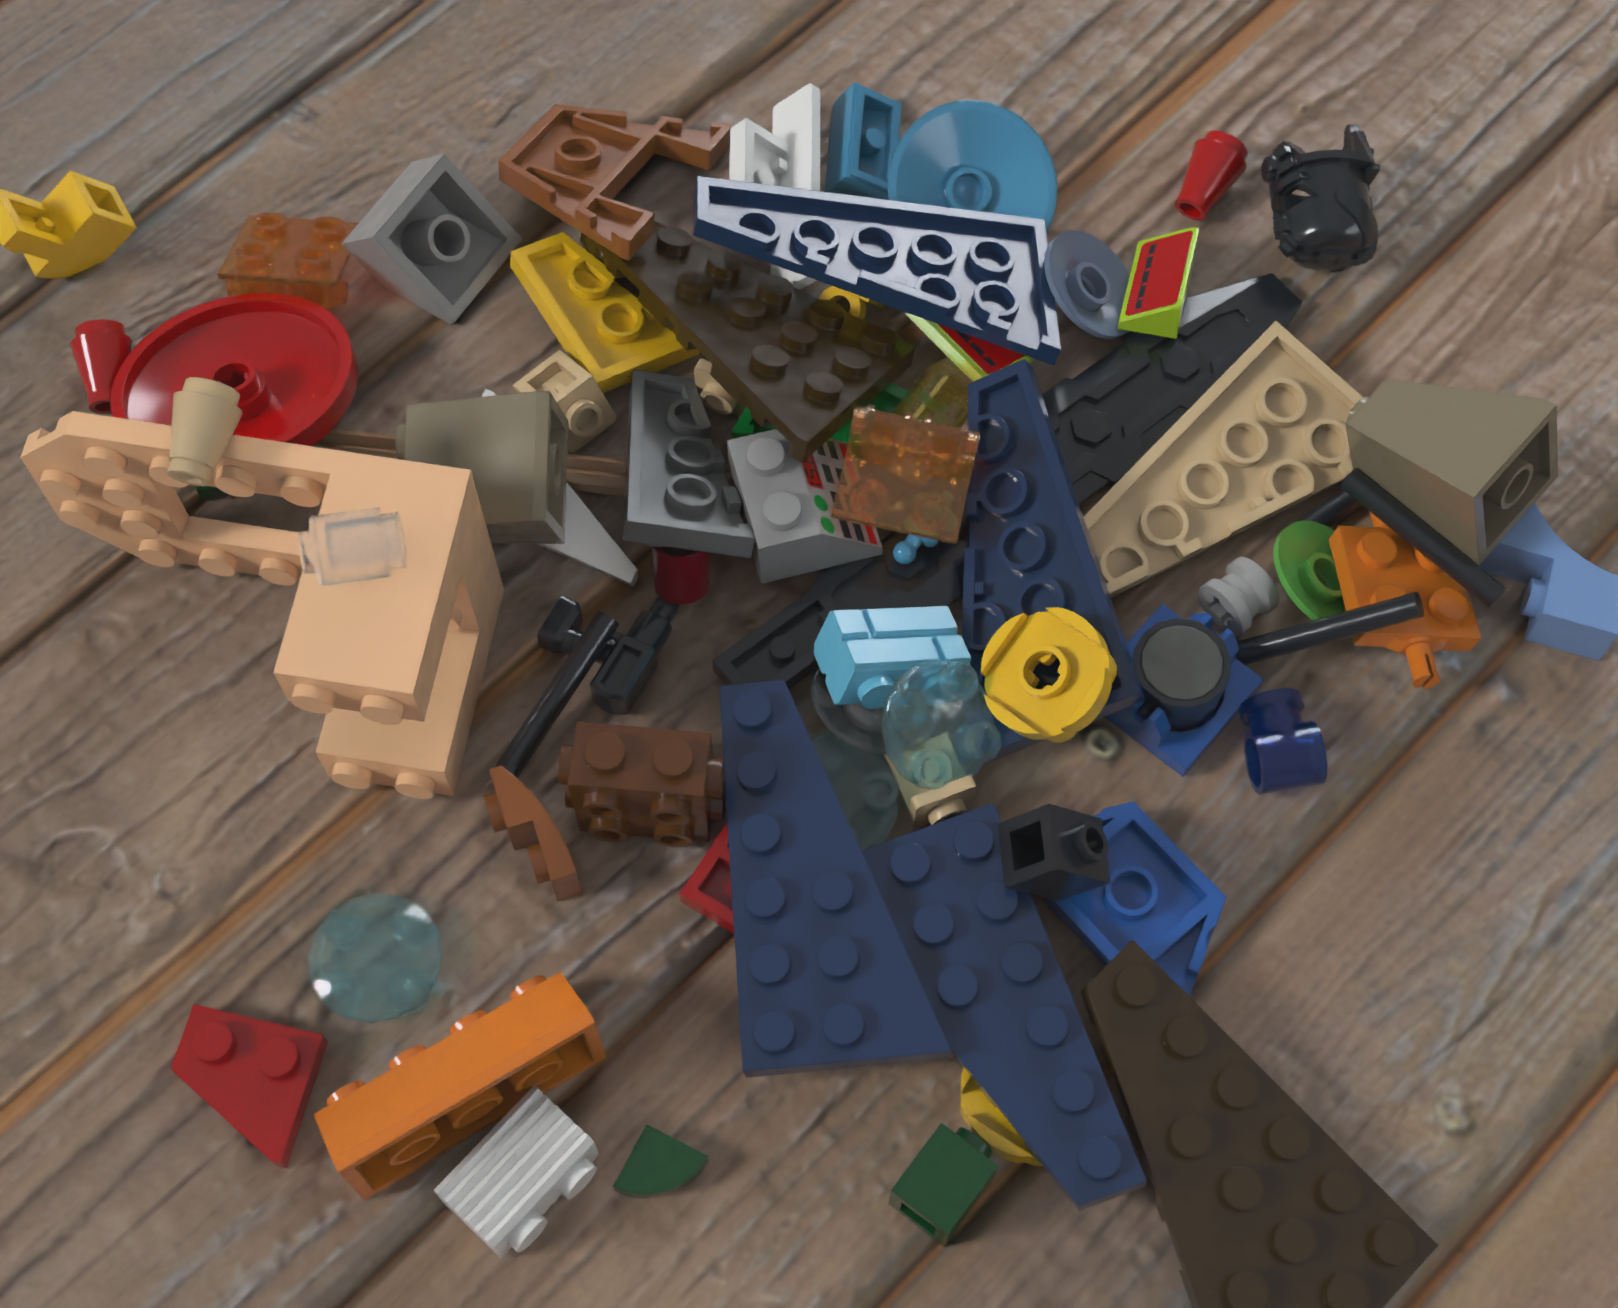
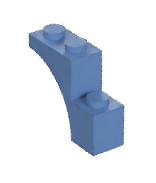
(1566, 596)

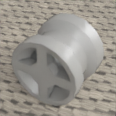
(1239, 596)

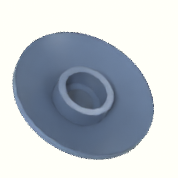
(1087, 282)

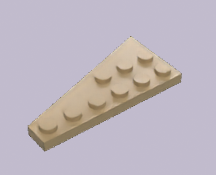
(1236, 458)

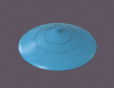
(975, 160)

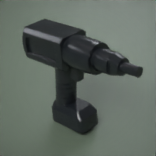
(625, 659)

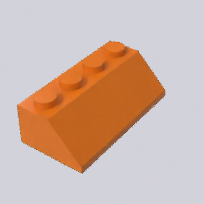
(459, 1084)

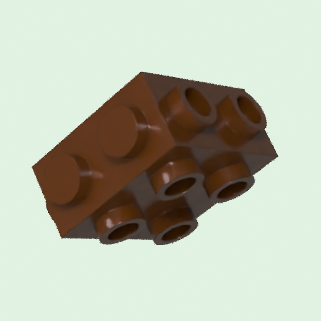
(643, 783)

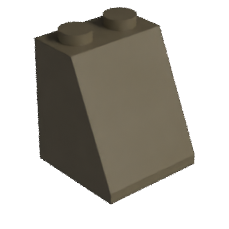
(514, 453)
(1457, 456)

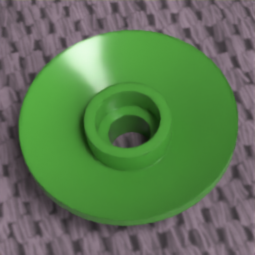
(1308, 568)

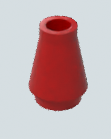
(1211, 171)
(99, 353)

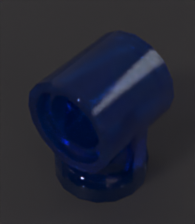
(1280, 747)

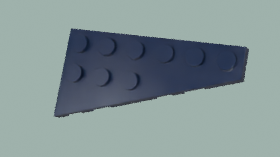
(928, 260)
(1029, 536)
(812, 936)
(1005, 1000)

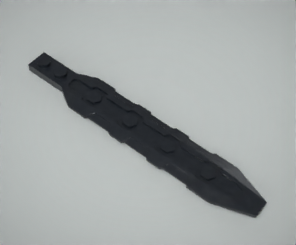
(1102, 428)

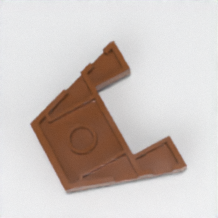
(586, 156)

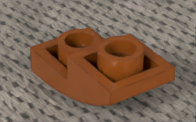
(531, 826)

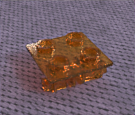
(290, 252)
(906, 474)

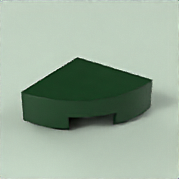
(658, 1166)

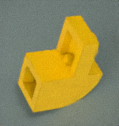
(69, 229)

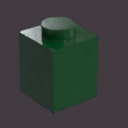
(944, 1182)

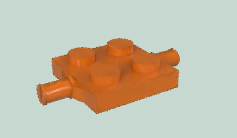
(1381, 566)

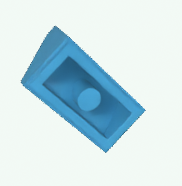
(862, 142)

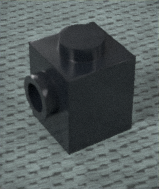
(1053, 852)

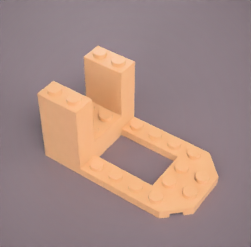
(382, 656)

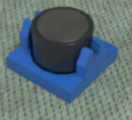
(1183, 677)

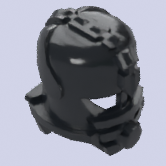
(1337, 221)

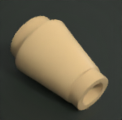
(201, 428)

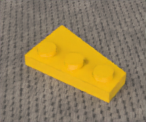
(593, 314)

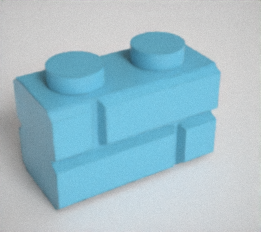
(874, 647)

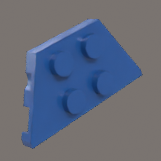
(1150, 898)

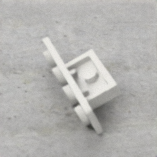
(782, 157)

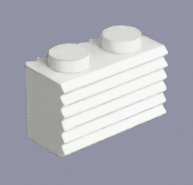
(520, 1173)

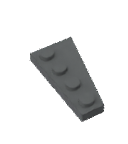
(676, 474)

